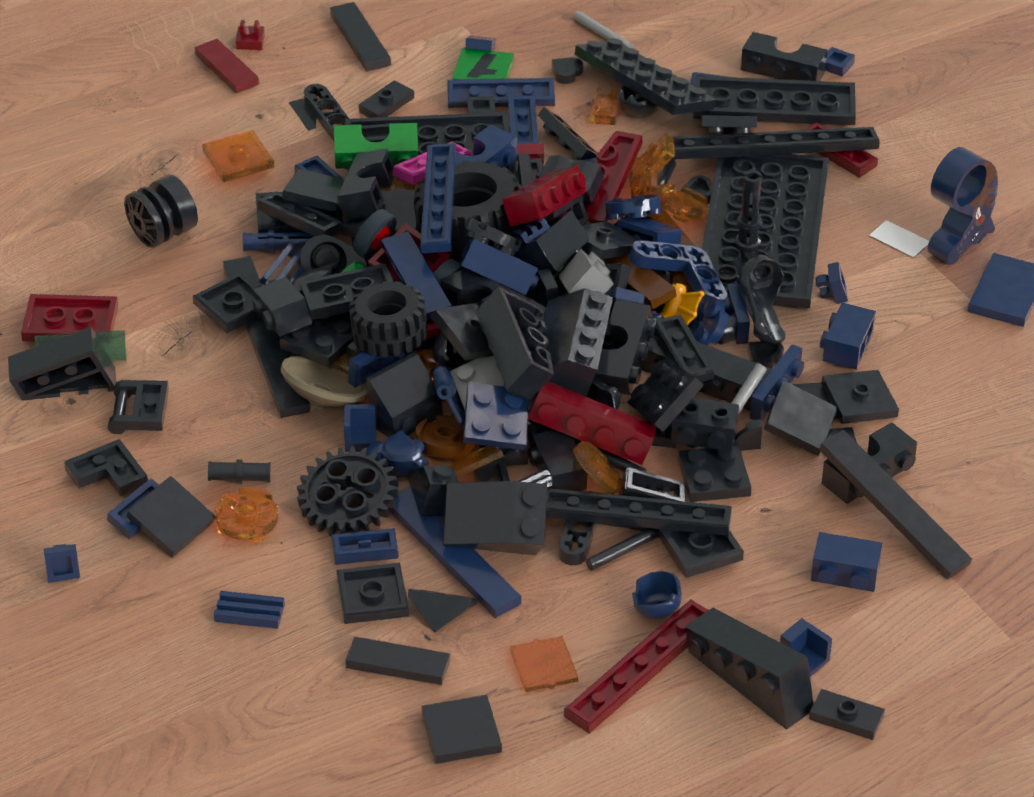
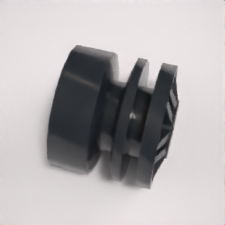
(161, 210)

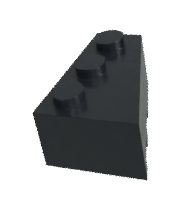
(62, 366)

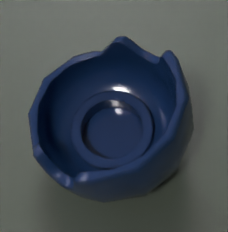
(657, 594)

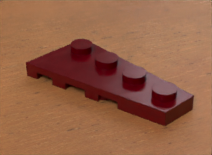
(616, 163)

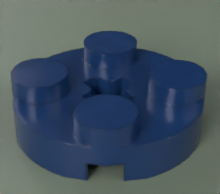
(634, 207)
(715, 320)

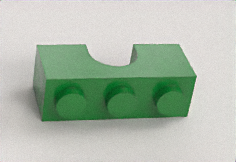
(349, 141)

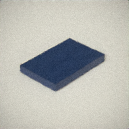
(1005, 290)

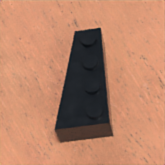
(754, 665)

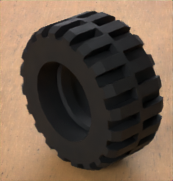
(476, 195)

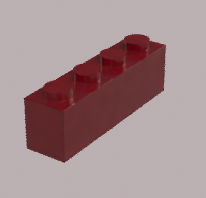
(544, 195)
(592, 422)

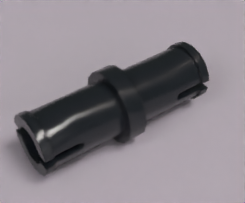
(238, 471)

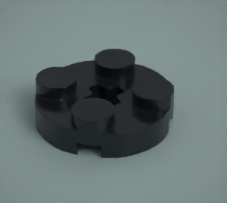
(486, 233)

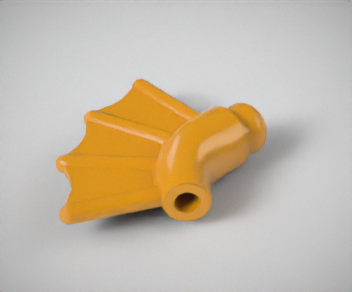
(683, 304)

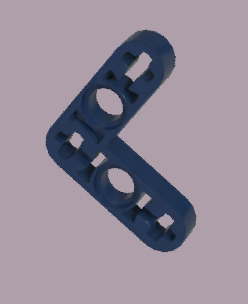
(680, 258)

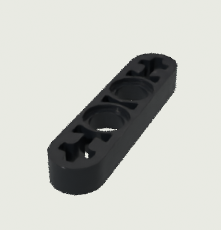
(326, 101)

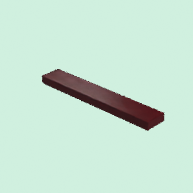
(633, 670)

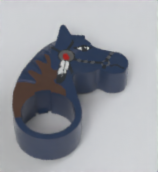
(970, 190)

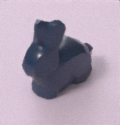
(400, 453)

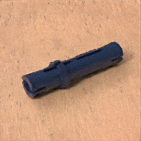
(274, 241)

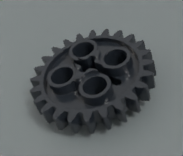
(347, 491)

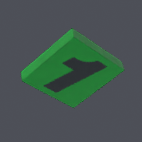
(483, 64)

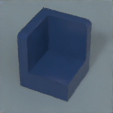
(359, 426)
(809, 642)

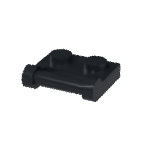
(148, 406)

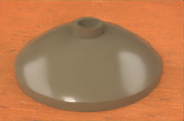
(320, 384)

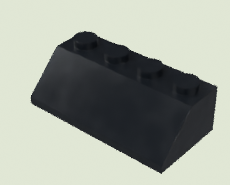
(576, 337)

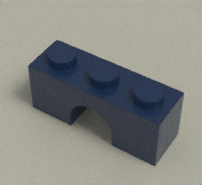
(492, 146)

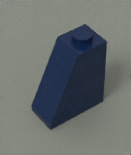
(499, 266)

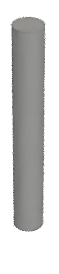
(598, 28)
(749, 385)

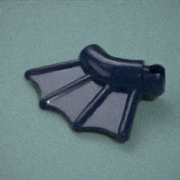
(447, 391)

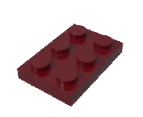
(67, 314)

